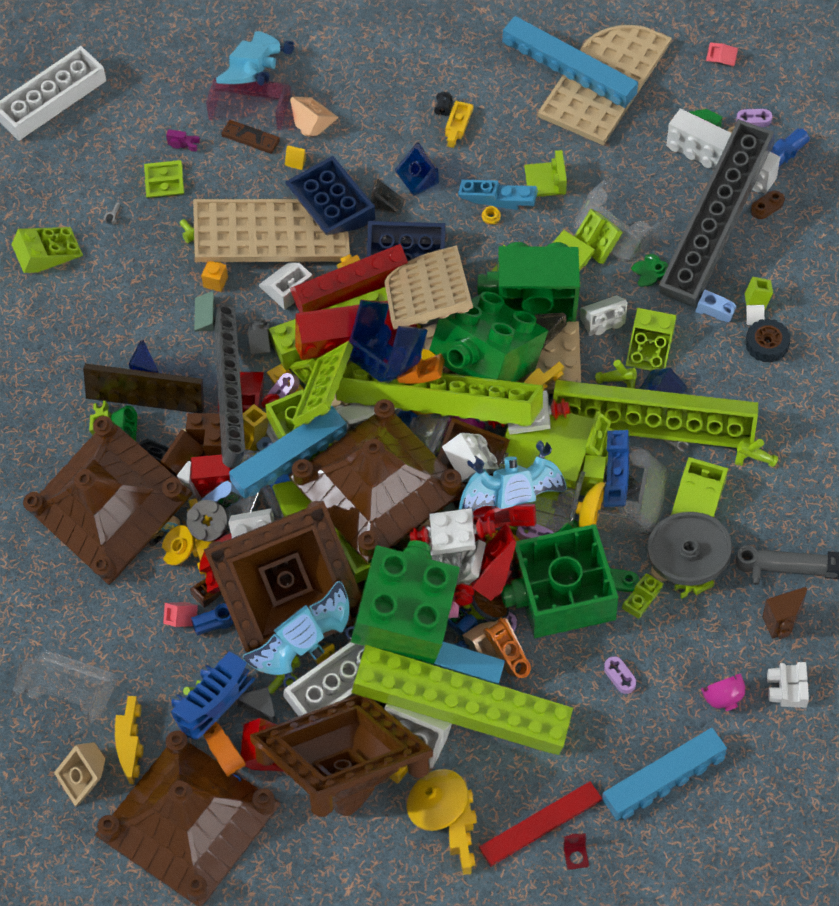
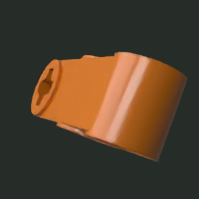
(499, 637)
(223, 749)

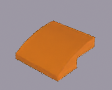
(424, 371)

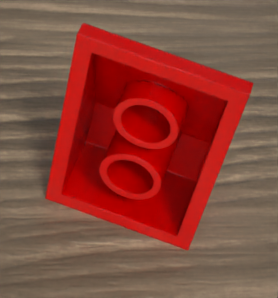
(495, 564)

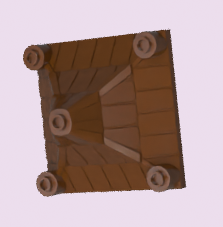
(378, 482)
(108, 500)
(279, 571)
(342, 752)
(187, 820)

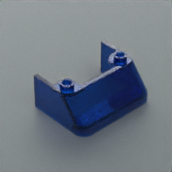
(371, 345)

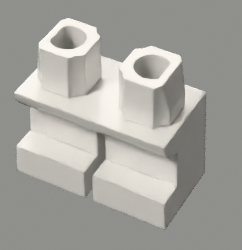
(792, 685)

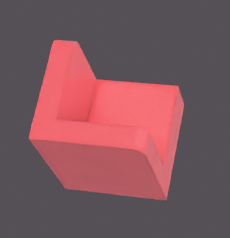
(722, 54)
(179, 614)

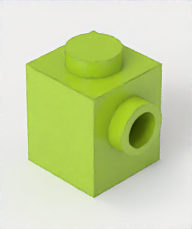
(759, 292)

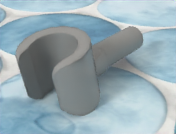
(112, 214)
(676, 445)

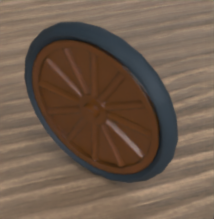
(489, 609)

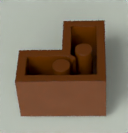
(205, 430)

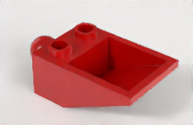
(251, 389)

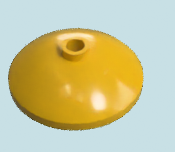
(591, 504)
(440, 807)

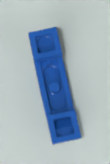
(617, 468)

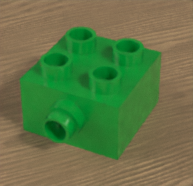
(537, 278)
(490, 340)
(562, 581)
(406, 602)

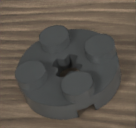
(218, 525)

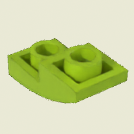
(642, 596)

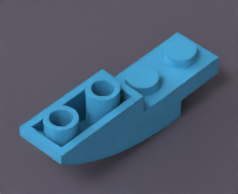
(492, 194)

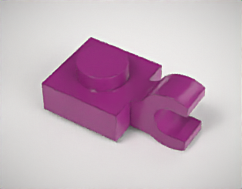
(180, 139)

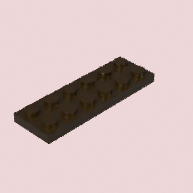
(143, 388)

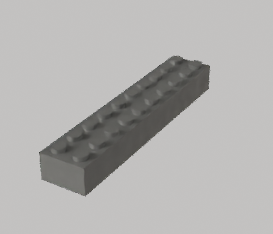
(717, 213)

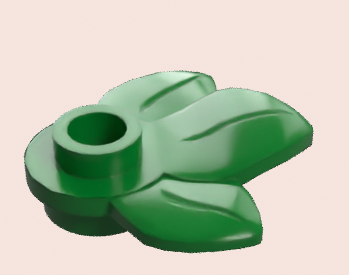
(648, 270)

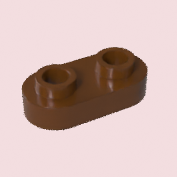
(768, 204)

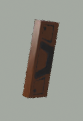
(250, 136)

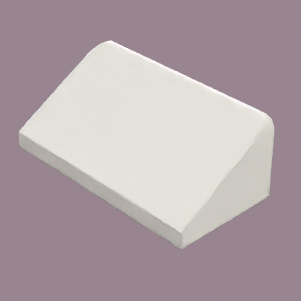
(184, 477)

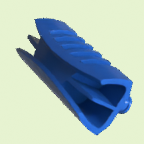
(211, 696)

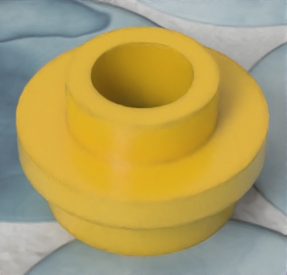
(491, 210)

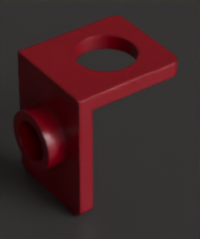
(575, 843)

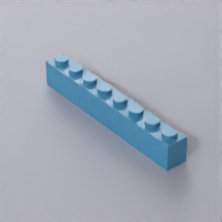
(570, 62)

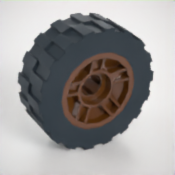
(775, 333)

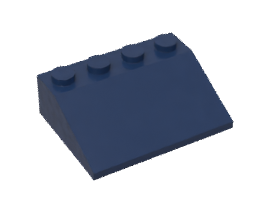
(332, 197)
(414, 237)

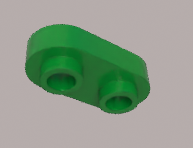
(619, 580)

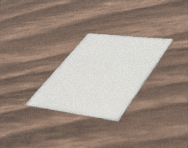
(754, 313)

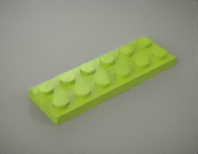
(322, 385)

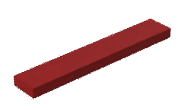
(540, 823)

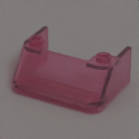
(272, 90)

